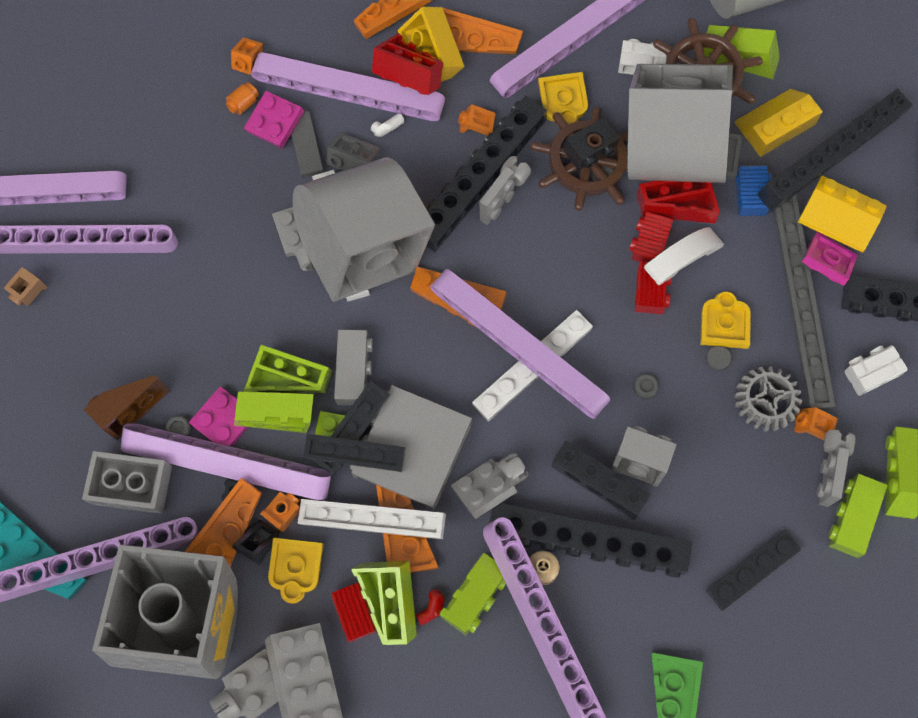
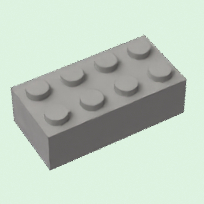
(302, 674)

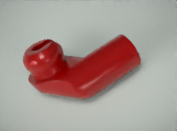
(434, 608)

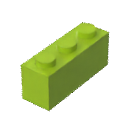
(857, 515)

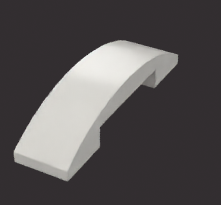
(682, 254)

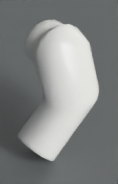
(382, 129)

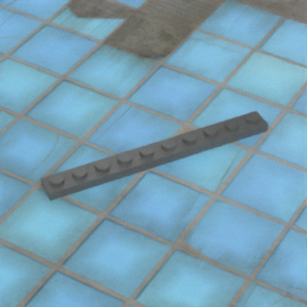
(803, 307)

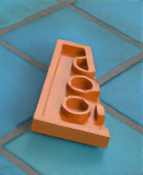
(385, 13)
(482, 36)
(425, 278)
(227, 523)
(401, 546)

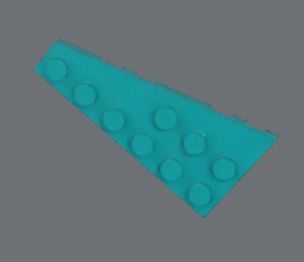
(23, 546)

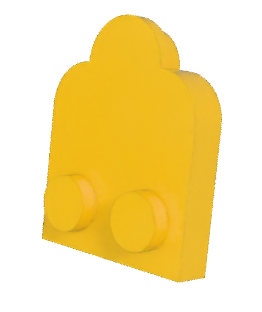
(564, 95)
(725, 322)
(295, 568)

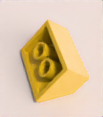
(432, 34)
(779, 120)
(842, 213)

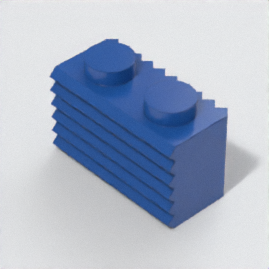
(749, 182)

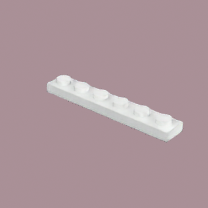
(520, 377)
(372, 519)

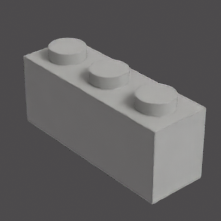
(352, 365)

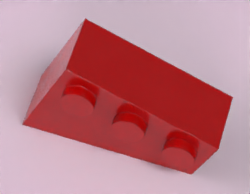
(407, 66)
(679, 200)

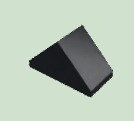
(256, 541)

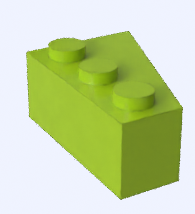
(751, 44)
(286, 373)
(274, 410)
(902, 473)
(474, 596)
(390, 599)

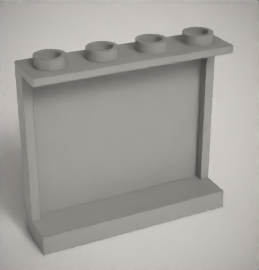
(432, 445)

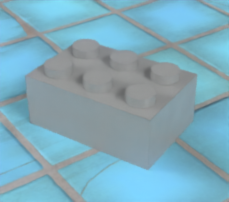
(643, 456)
(127, 482)

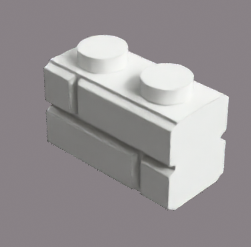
(635, 53)
(875, 370)

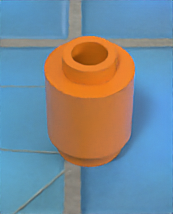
(242, 98)

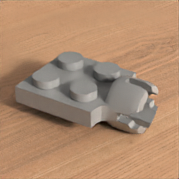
(502, 189)
(290, 237)
(834, 466)
(490, 484)
(247, 690)

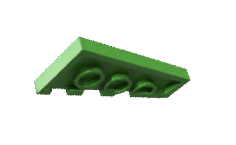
(676, 686)

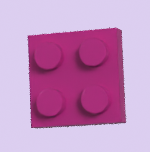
(274, 119)
(830, 258)
(217, 419)

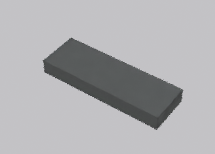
(306, 147)

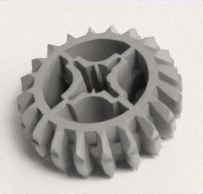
(765, 380)

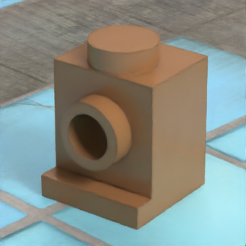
(24, 287)

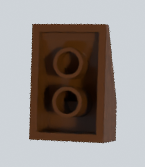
(125, 404)

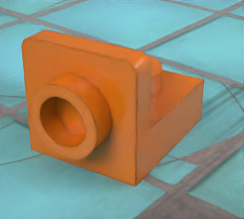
(245, 54)
(476, 119)
(814, 422)

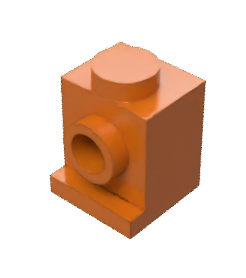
(283, 519)

